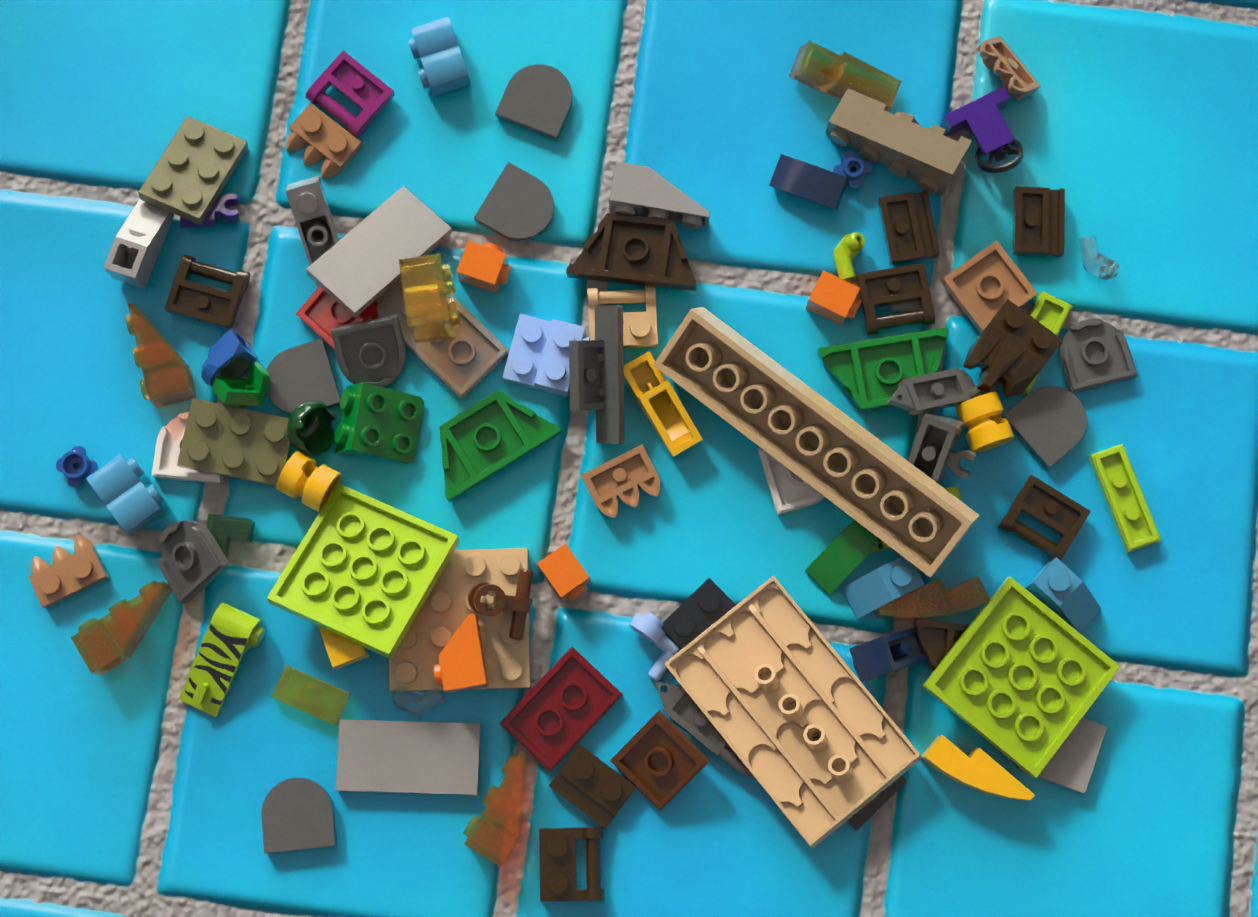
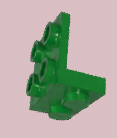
(378, 423)

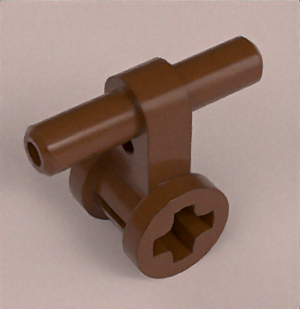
(519, 604)

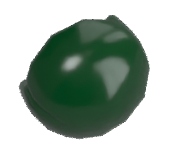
(311, 428)

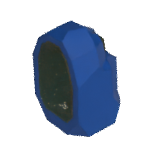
(228, 358)

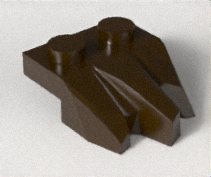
(1011, 350)

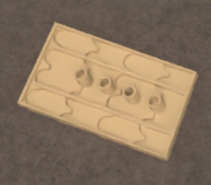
(774, 687)

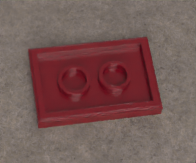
(561, 709)

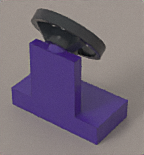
(988, 129)

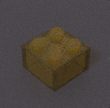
(427, 298)

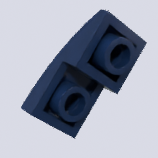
(809, 182)

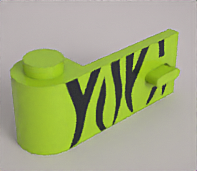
(219, 656)

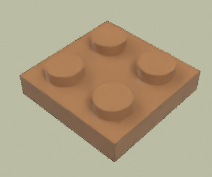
(986, 283)

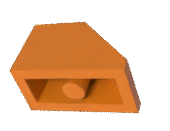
(462, 659)

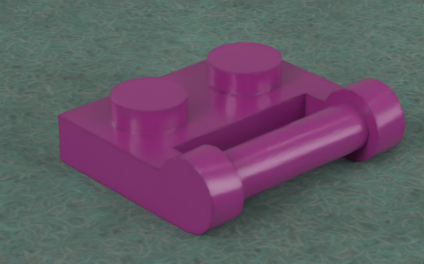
(357, 86)

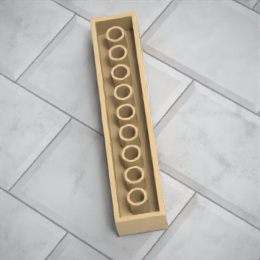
(816, 440)

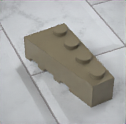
(897, 141)

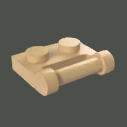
(638, 327)

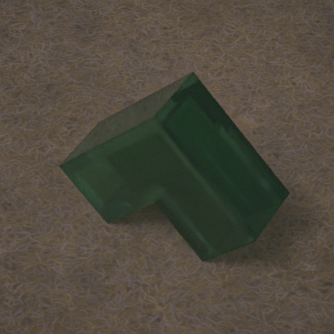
(230, 529)

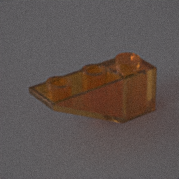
(164, 370)
(117, 635)
(501, 822)

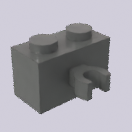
(936, 447)

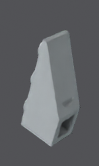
(646, 193)
(312, 217)
(138, 244)

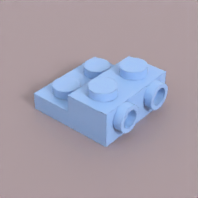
(541, 354)

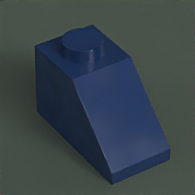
(887, 654)

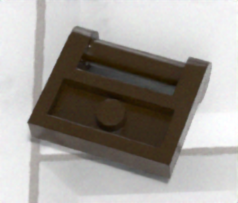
(891, 288)
(205, 302)
(1049, 509)
(559, 864)

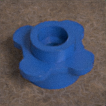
(862, 168)
(67, 463)

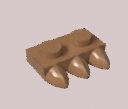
(1006, 65)
(324, 140)
(621, 478)
(68, 573)

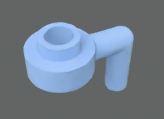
(650, 629)

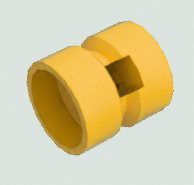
(984, 422)
(308, 481)

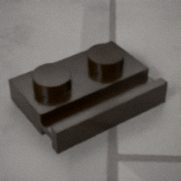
(1038, 221)
(908, 227)
(592, 786)

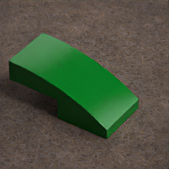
(842, 556)

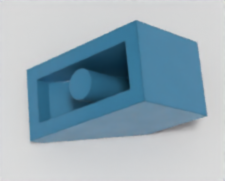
(882, 586)
(1064, 594)

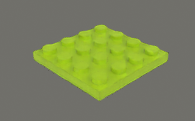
(363, 570)
(1021, 677)

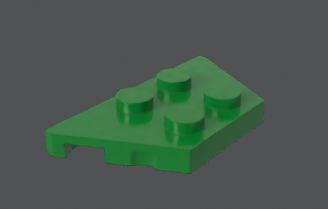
(874, 367)
(489, 440)

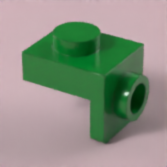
(240, 392)

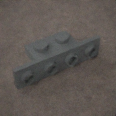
(598, 374)

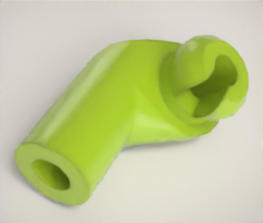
(845, 254)

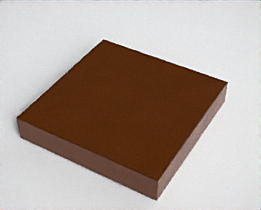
(660, 760)

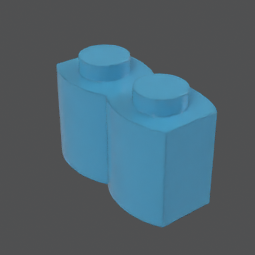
(440, 56)
(126, 494)

